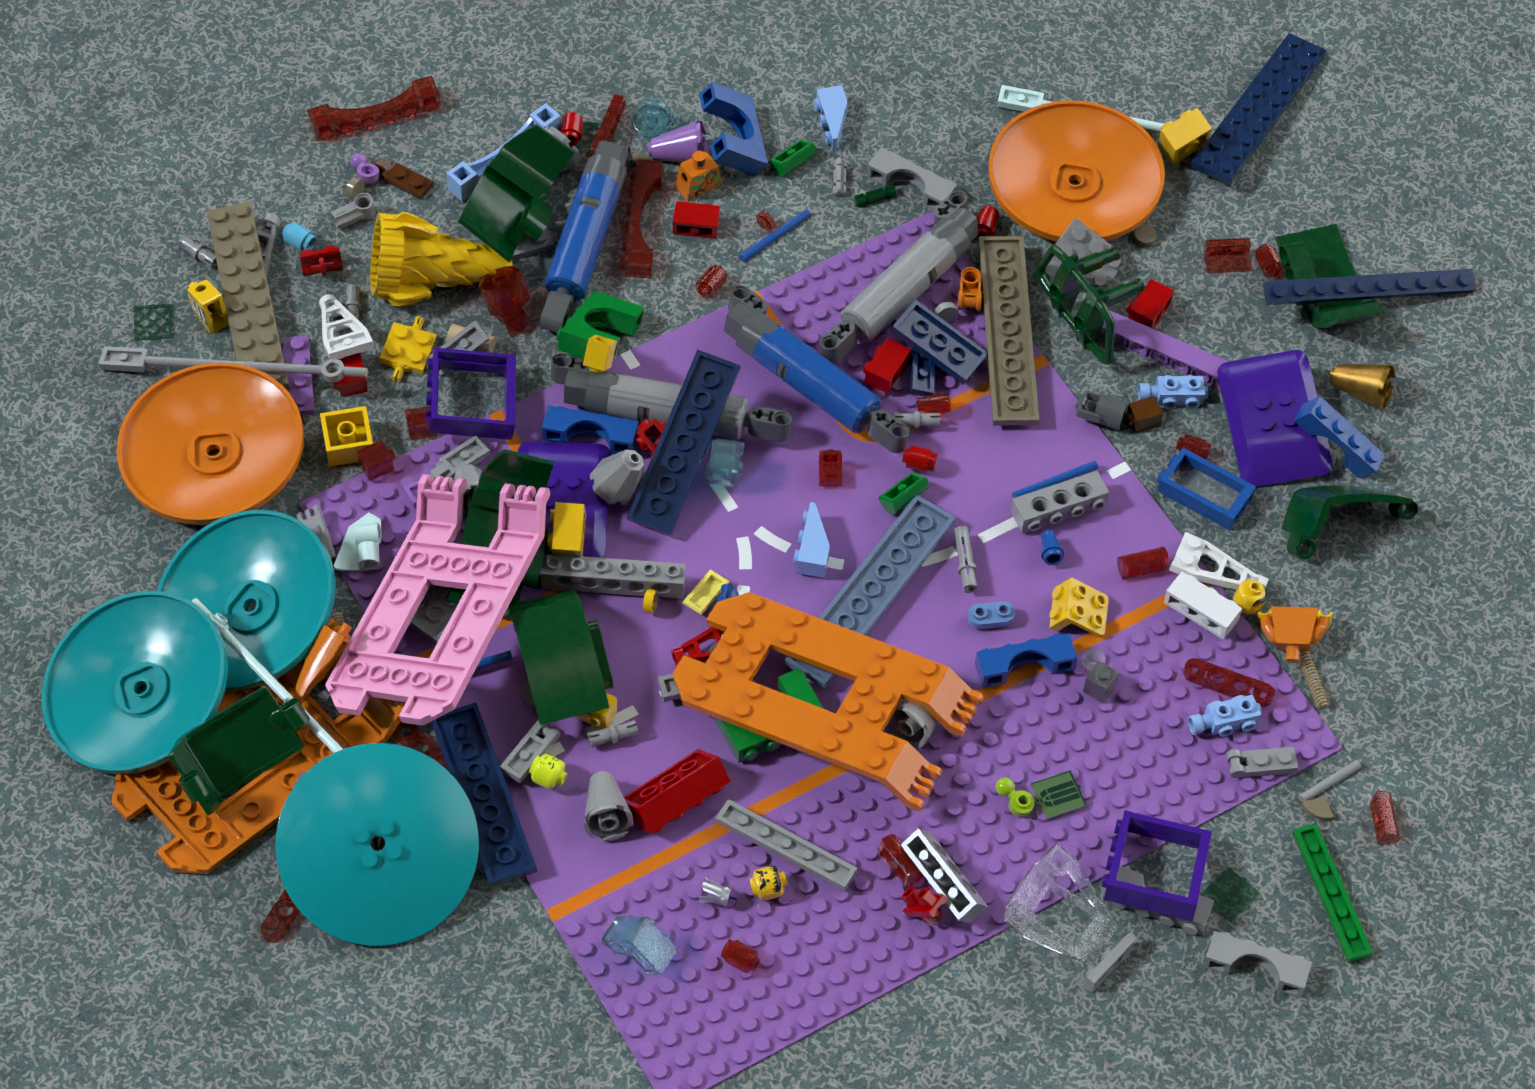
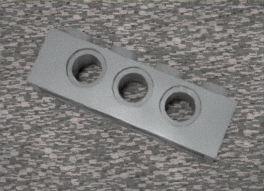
(1067, 492)
(944, 875)

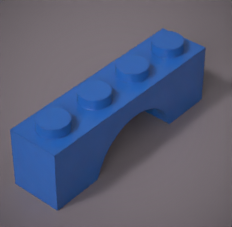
(1323, 420)
(563, 424)
(1053, 653)

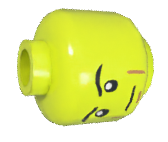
(548, 771)

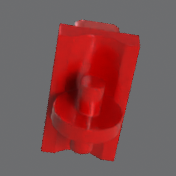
(321, 260)
(923, 904)

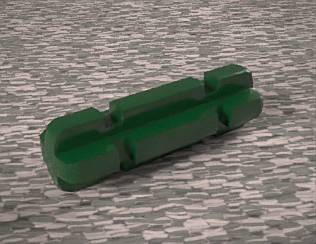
(875, 195)

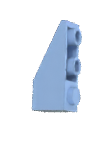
(833, 109)
(814, 549)

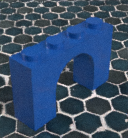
(742, 152)

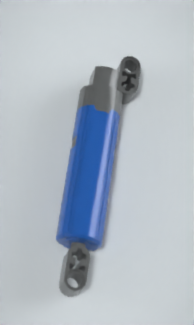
(584, 232)
(809, 371)

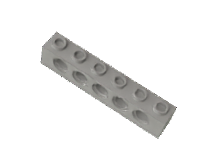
(612, 575)

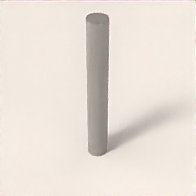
(1330, 781)

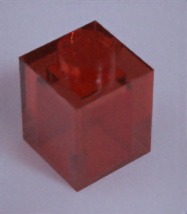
(416, 423)
(376, 460)

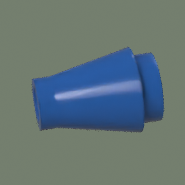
(1051, 549)

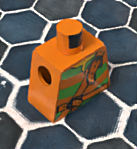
(697, 175)

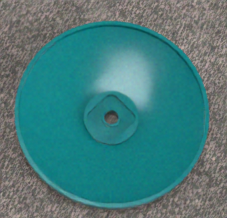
(263, 561)
(104, 660)
(368, 892)

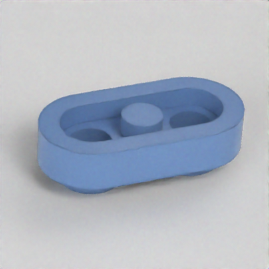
(992, 616)

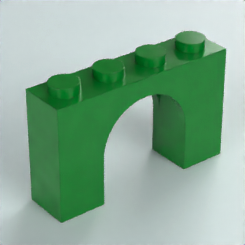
(598, 311)
(749, 745)

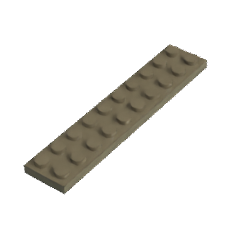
(246, 286)
(1008, 331)

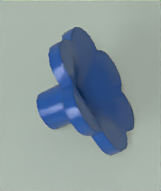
(727, 592)

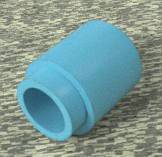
(299, 236)

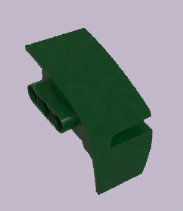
(562, 656)

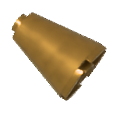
(1365, 381)

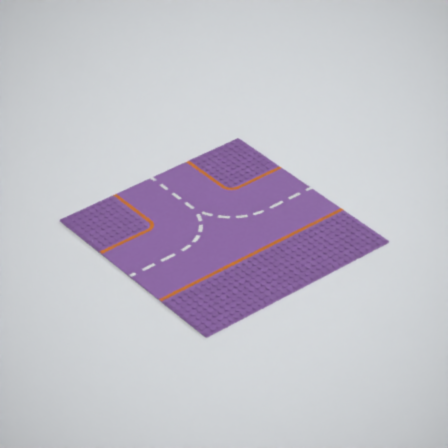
(817, 944)

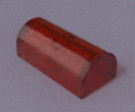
(1142, 563)
(1384, 818)
(899, 861)

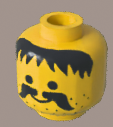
(1250, 596)
(768, 883)

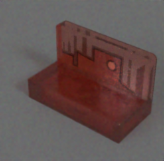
(1227, 255)

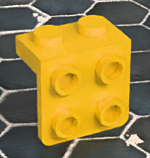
(1078, 605)

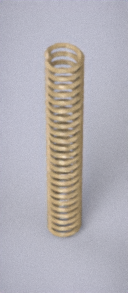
(1308, 680)

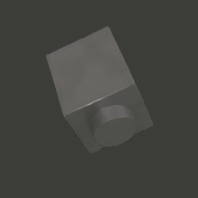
(1100, 681)

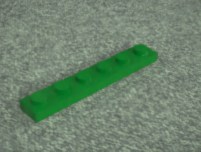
(1332, 893)

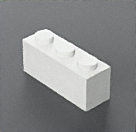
(1202, 605)

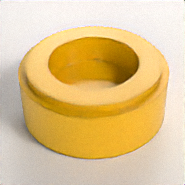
(650, 601)

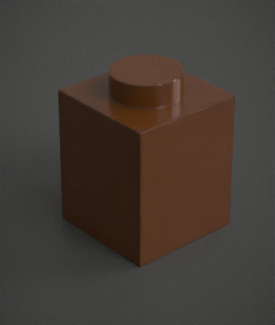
(1143, 414)

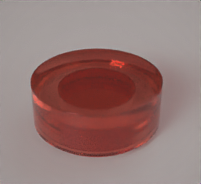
(766, 221)

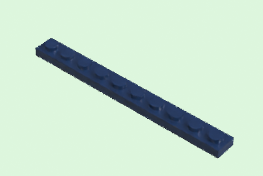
(1369, 286)

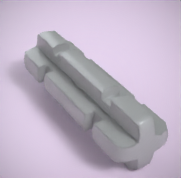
(839, 177)

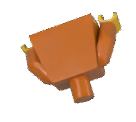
(1294, 629)

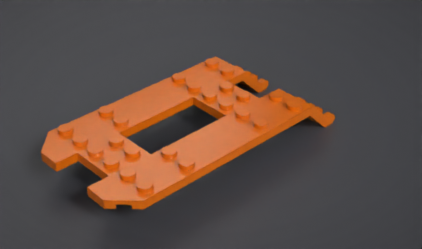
(844, 738)
(208, 841)

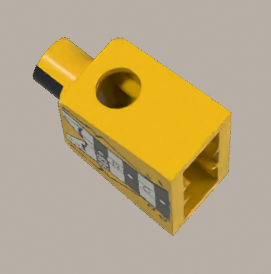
(206, 295)

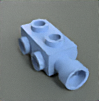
(1176, 391)
(1227, 716)

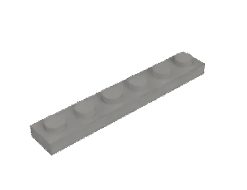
(786, 845)

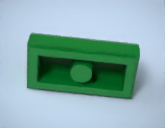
(793, 157)
(903, 492)

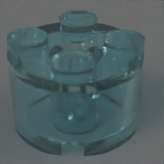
(724, 462)

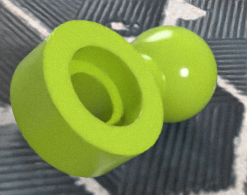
(1006, 788)

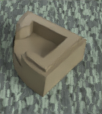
(1318, 808)

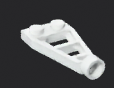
(347, 344)
(1193, 548)

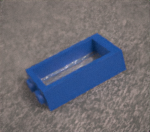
(1205, 488)

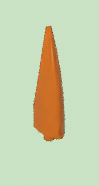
(321, 657)

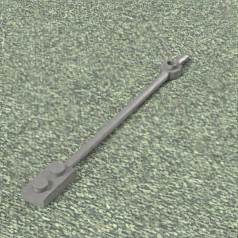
(137, 358)

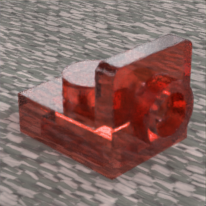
(514, 324)
(830, 468)

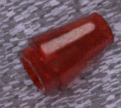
(935, 403)

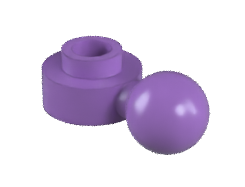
(365, 170)

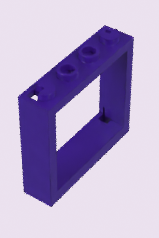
(476, 362)
(1149, 898)

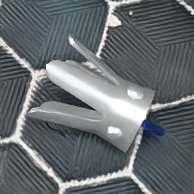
(721, 893)

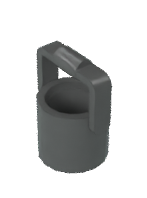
(1109, 410)

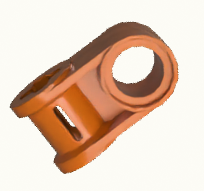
(970, 292)

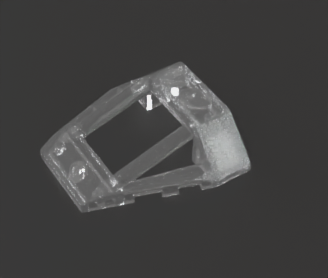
(1031, 890)

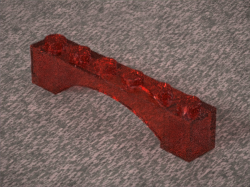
(331, 122)
(647, 180)

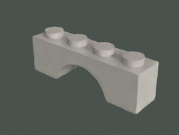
(890, 168)
(1193, 927)
(1287, 970)

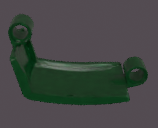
(1311, 506)
(237, 746)

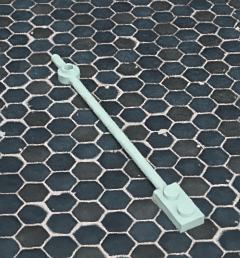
(1024, 99)
(221, 623)

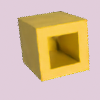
(599, 353)

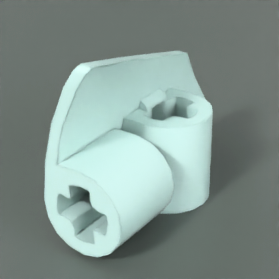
(360, 545)

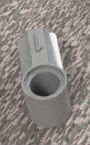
(354, 211)

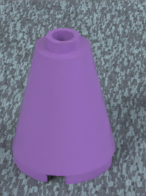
(679, 143)

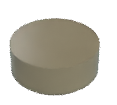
(638, 155)
(355, 187)
(1145, 235)

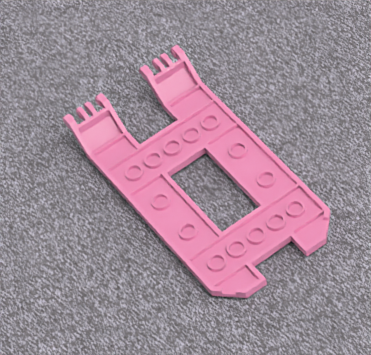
(431, 558)

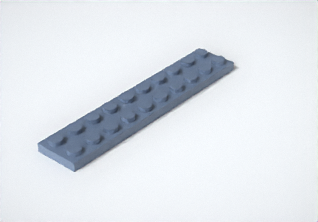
(883, 575)

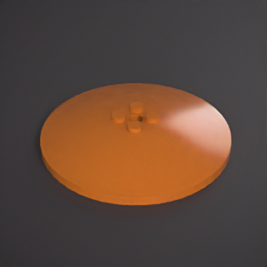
(1082, 142)
(204, 409)

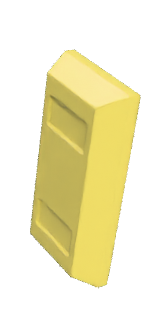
(705, 592)

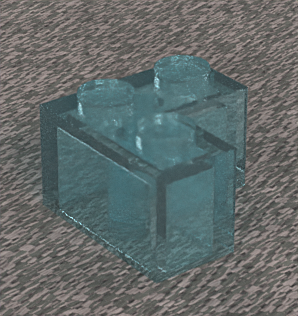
(641, 941)

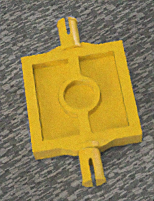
(407, 348)

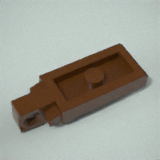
(404, 178)

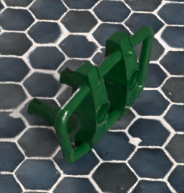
(1095, 306)

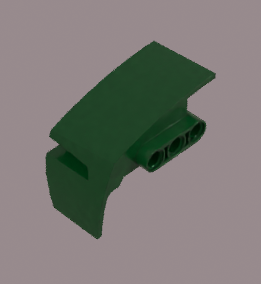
(513, 191)
(1323, 255)
(484, 508)

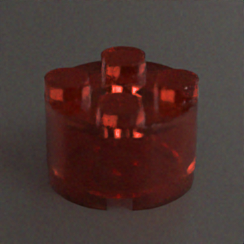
(504, 291)

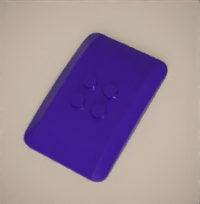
(1260, 408)
(572, 484)

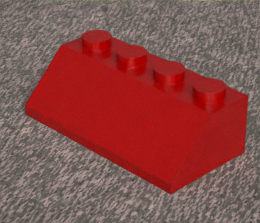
(676, 790)

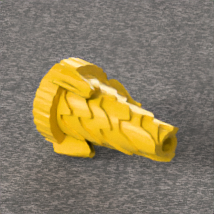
(415, 257)

